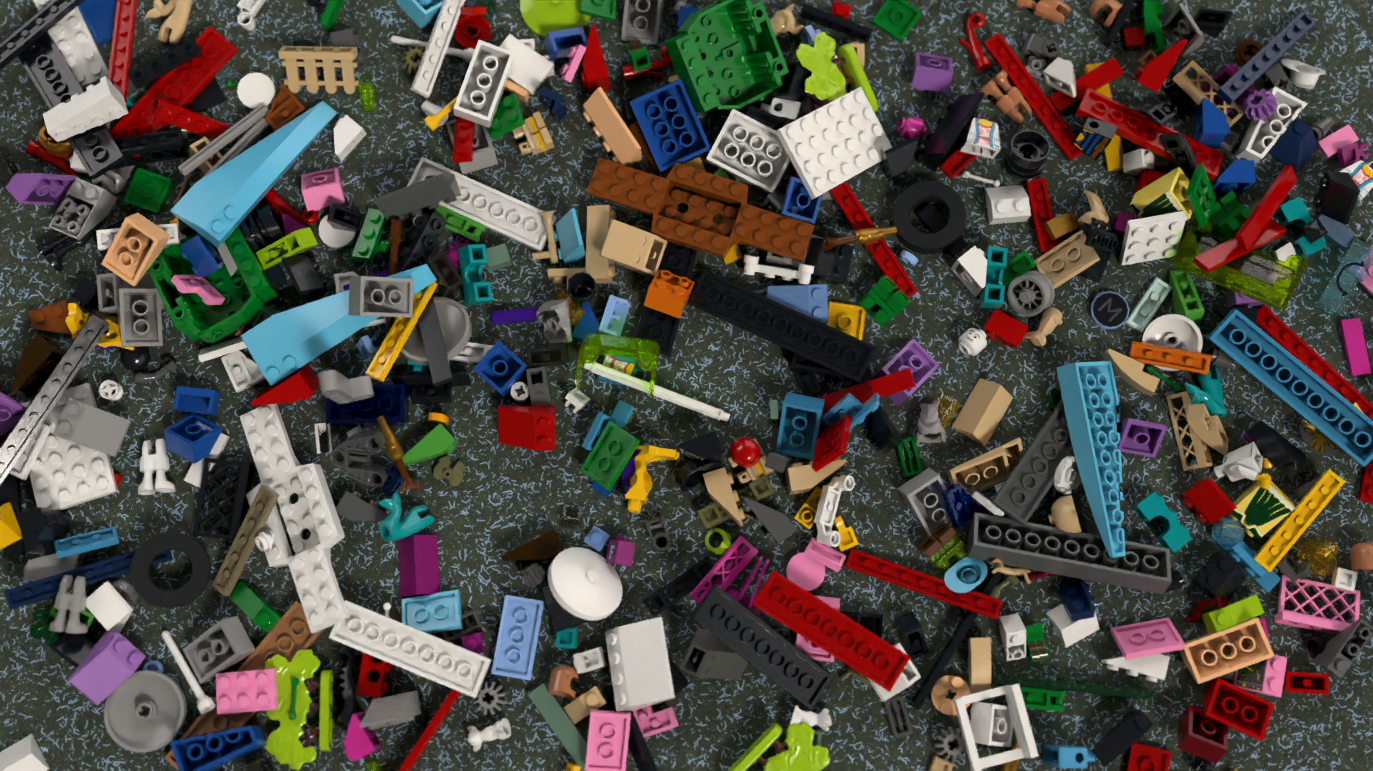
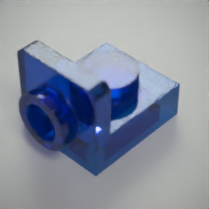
(392, 484)

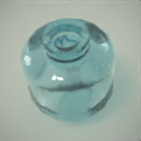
(1228, 531)

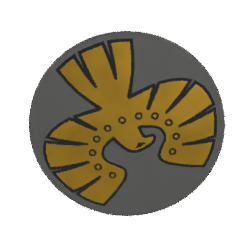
(1316, 441)

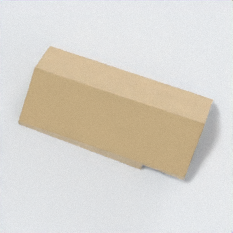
(988, 468)

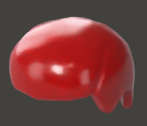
(745, 452)

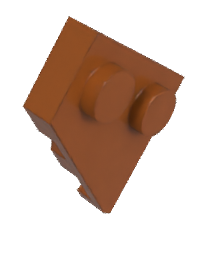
(284, 109)
(51, 318)

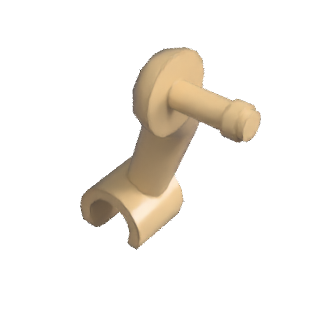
(998, 567)

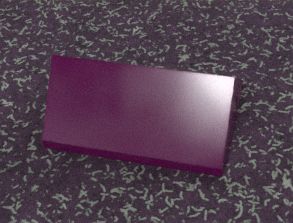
(418, 565)

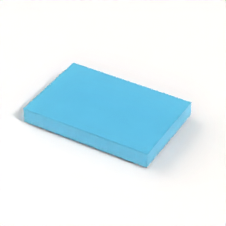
(433, 612)

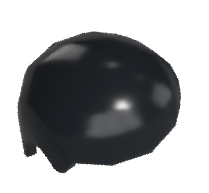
(581, 287)
(135, 359)

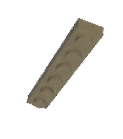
(245, 540)

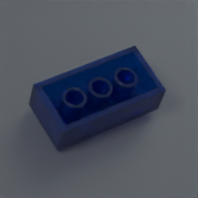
(388, 400)

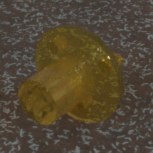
(1320, 555)

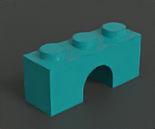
(1296, 213)
(471, 264)
(993, 293)
(1174, 534)

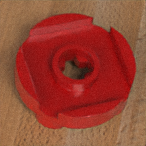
(470, 22)

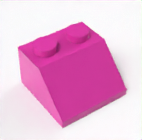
(360, 741)

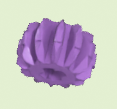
(1259, 105)

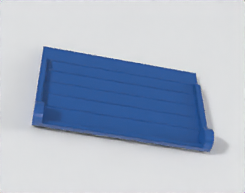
(99, 18)

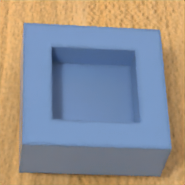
(596, 538)

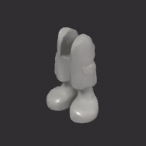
(71, 600)

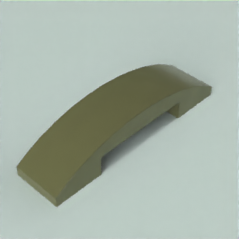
(757, 491)

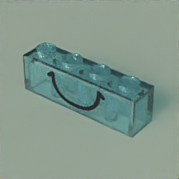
(1345, 279)

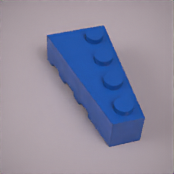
(216, 749)

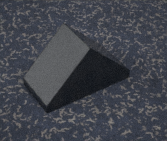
(1212, 21)
(345, 218)

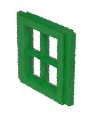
(1201, 195)

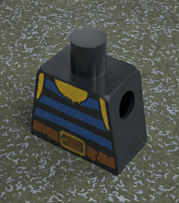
(1092, 136)

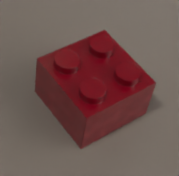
(1202, 735)

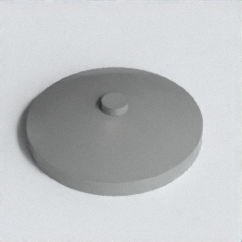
(455, 329)
(145, 711)

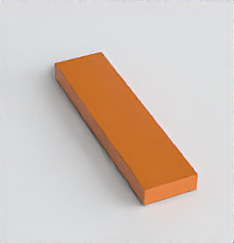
(1170, 357)

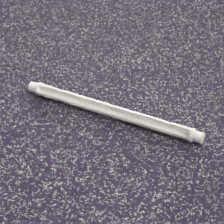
(659, 391)

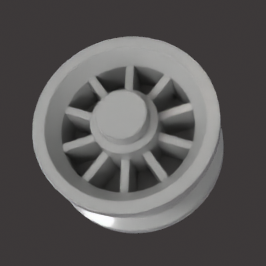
(1031, 293)

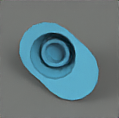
(965, 575)

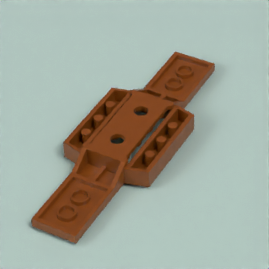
(696, 227)

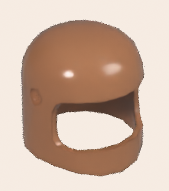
(1112, 7)
(1362, 557)
(560, 681)

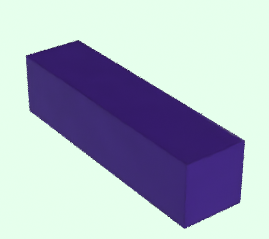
(514, 316)

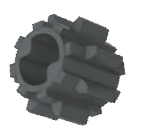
(533, 574)

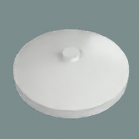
(584, 583)

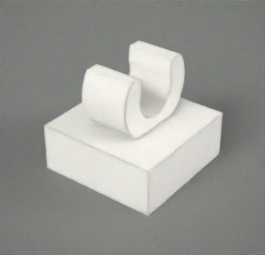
(577, 398)
(1344, 579)

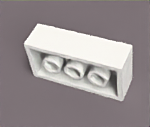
(484, 83)

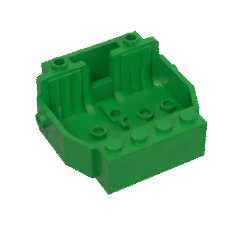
(735, 79)
(240, 304)

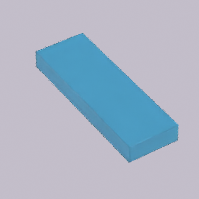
(86, 542)

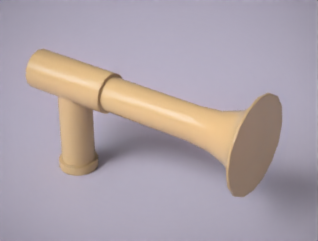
(552, 253)

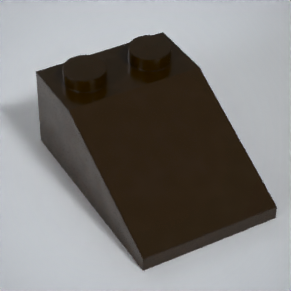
(35, 365)

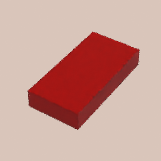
(956, 163)

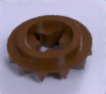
(1244, 47)

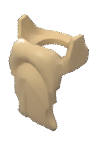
(785, 21)
(1097, 210)

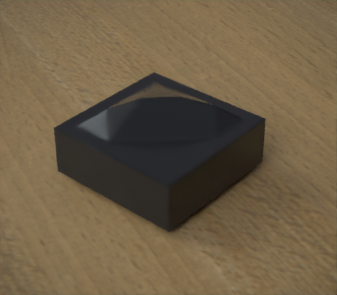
(1313, 230)

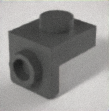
(1292, 569)

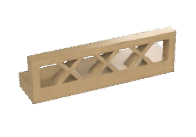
(1197, 94)
(1201, 449)

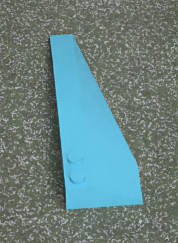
(1092, 421)

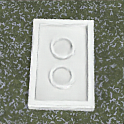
(528, 67)

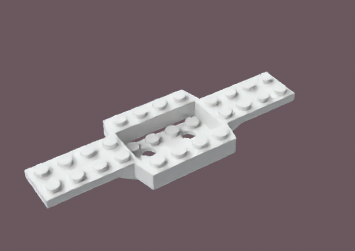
(313, 511)

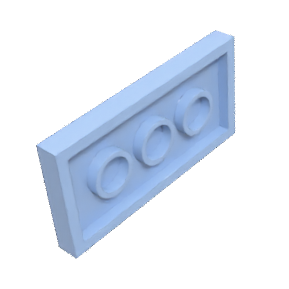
(518, 637)

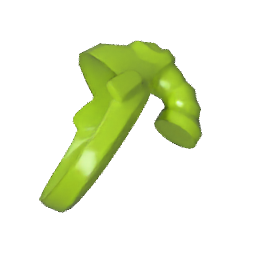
(724, 546)

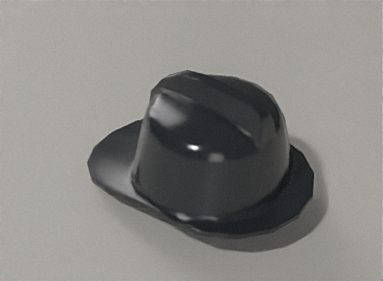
(692, 473)

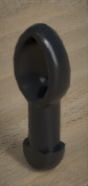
(423, 719)

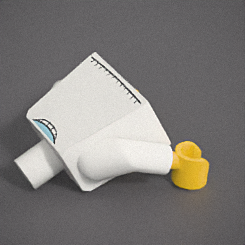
(1245, 463)

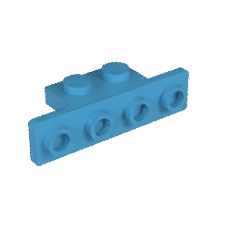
(852, 407)
(619, 416)
(1243, 556)

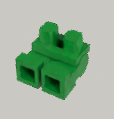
(1228, 216)
(883, 303)

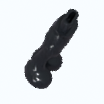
(55, 257)

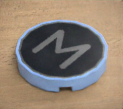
(1109, 310)

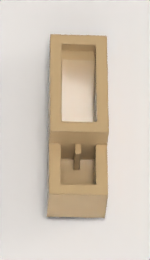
(1131, 372)
(1208, 427)
(979, 664)

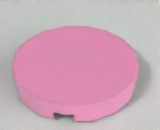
(805, 571)

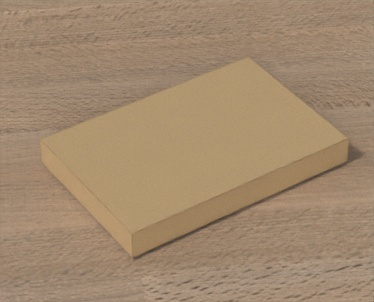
(1067, 259)

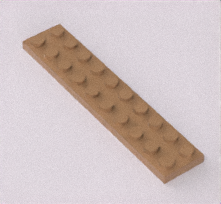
(285, 639)

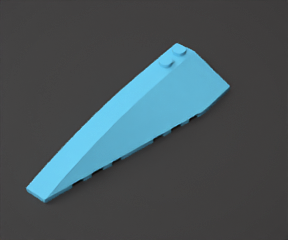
(232, 191)
(305, 332)

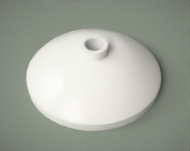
(1174, 325)

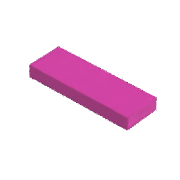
(1354, 347)

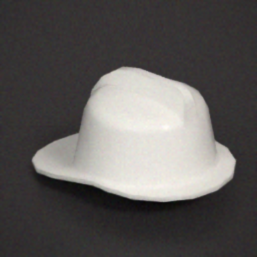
(1302, 74)

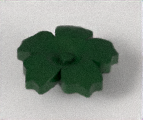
(1053, 398)

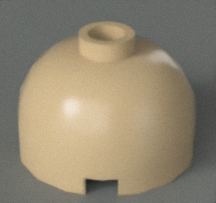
(1064, 515)

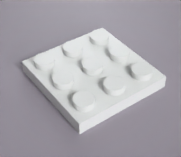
(1152, 238)

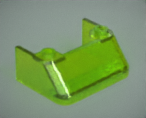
(601, 344)

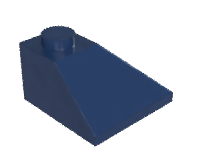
(1295, 145)

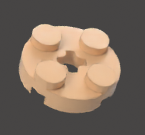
(941, 689)

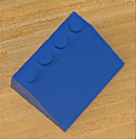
(670, 125)

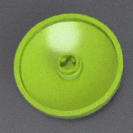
(552, 15)

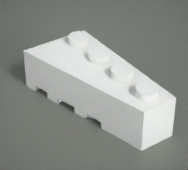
(85, 111)
(1263, 134)

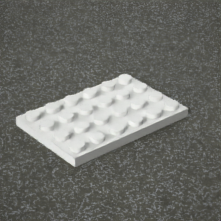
(834, 142)
(67, 471)

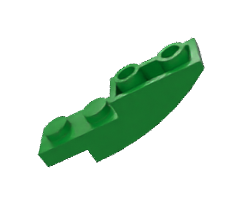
(1152, 27)

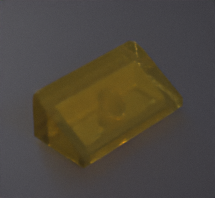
(947, 409)

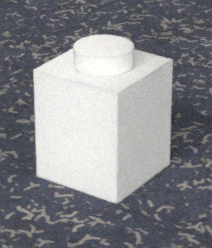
(1138, 160)

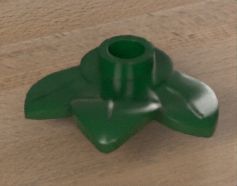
(41, 626)

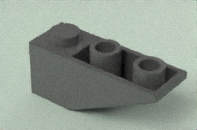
(539, 386)
(358, 510)
(774, 522)
(1344, 648)

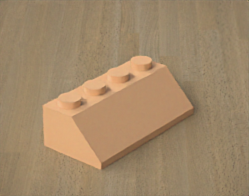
(611, 129)
(1226, 650)

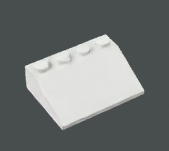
(750, 152)
(639, 665)

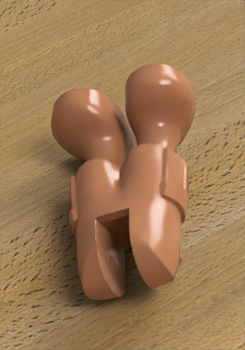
(1046, 9)
(1010, 101)

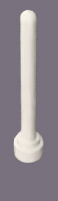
(466, 54)
(205, 703)

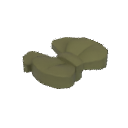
(443, 471)

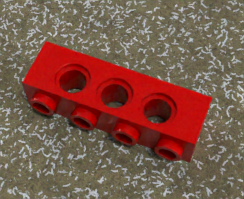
(366, 685)

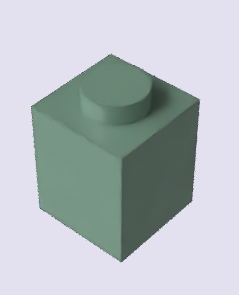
(498, 257)

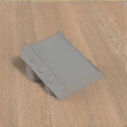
(556, 320)

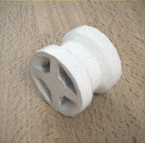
(107, 388)
(523, 397)

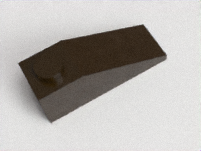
(541, 548)

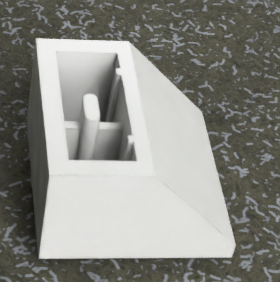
(906, 678)

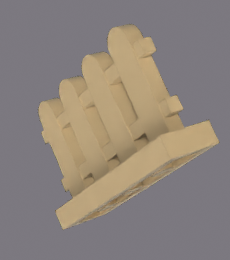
(328, 56)

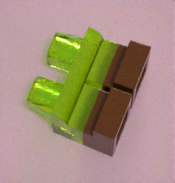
(942, 547)

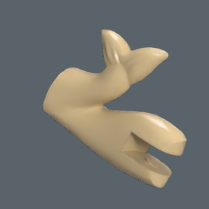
(177, 21)

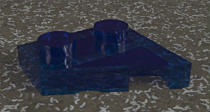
(959, 505)

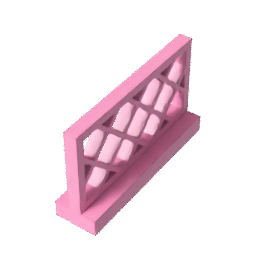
(1313, 622)

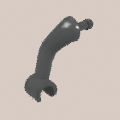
(168, 365)

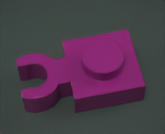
(1351, 153)
(452, 252)

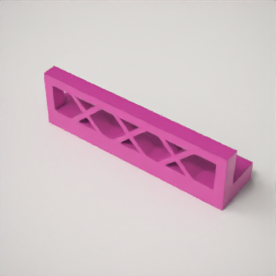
(730, 572)

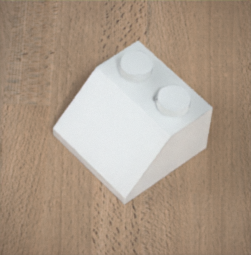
(1007, 204)
(972, 270)
(991, 724)

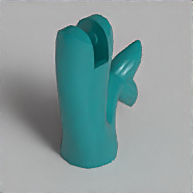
(1210, 394)
(391, 527)

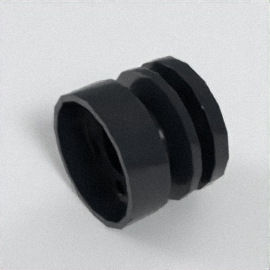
(1027, 155)
(263, 228)

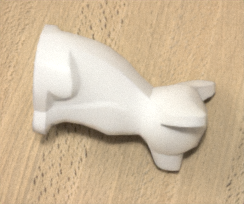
(822, 719)
(499, 730)

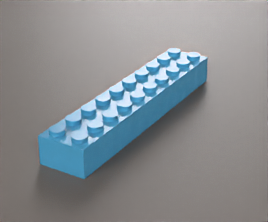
(1295, 385)

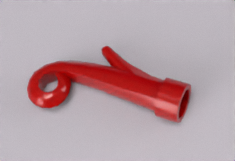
(980, 60)
(629, 73)
(38, 151)
(284, 208)

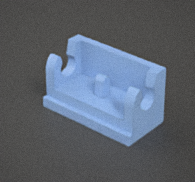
(614, 316)

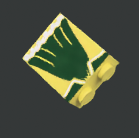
(1163, 196)
(1261, 508)

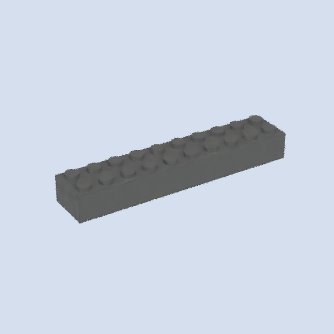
(1068, 553)

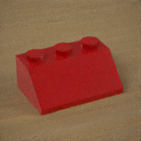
(1237, 708)

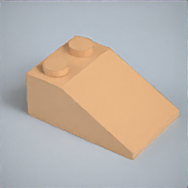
(135, 248)

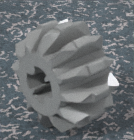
(495, 702)
(952, 752)

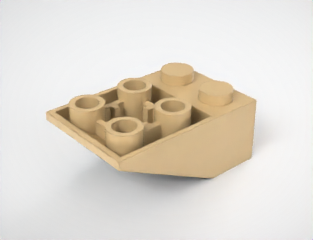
(633, 248)
(803, 478)

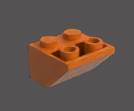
(669, 293)

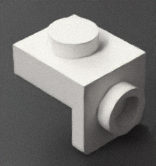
(589, 660)

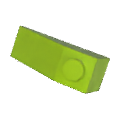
(288, 246)
(1233, 614)

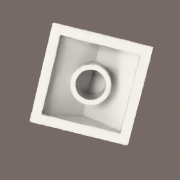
(109, 607)
(1068, 630)
(23, 756)

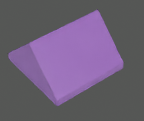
(1140, 437)

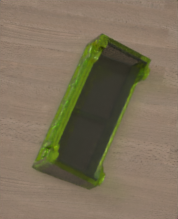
(1250, 275)

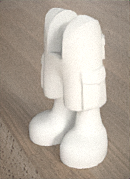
(154, 462)

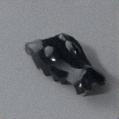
(346, 690)

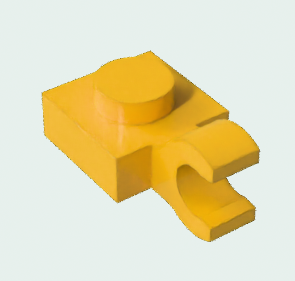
(847, 535)

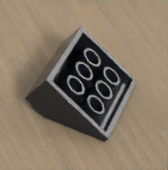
(948, 130)

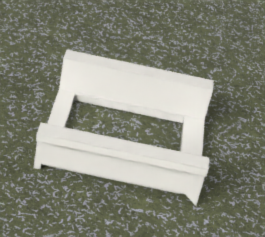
(1020, 721)

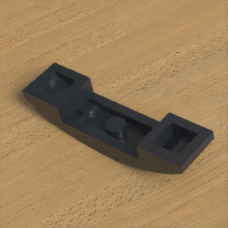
(1169, 107)
(1180, 152)
(678, 587)

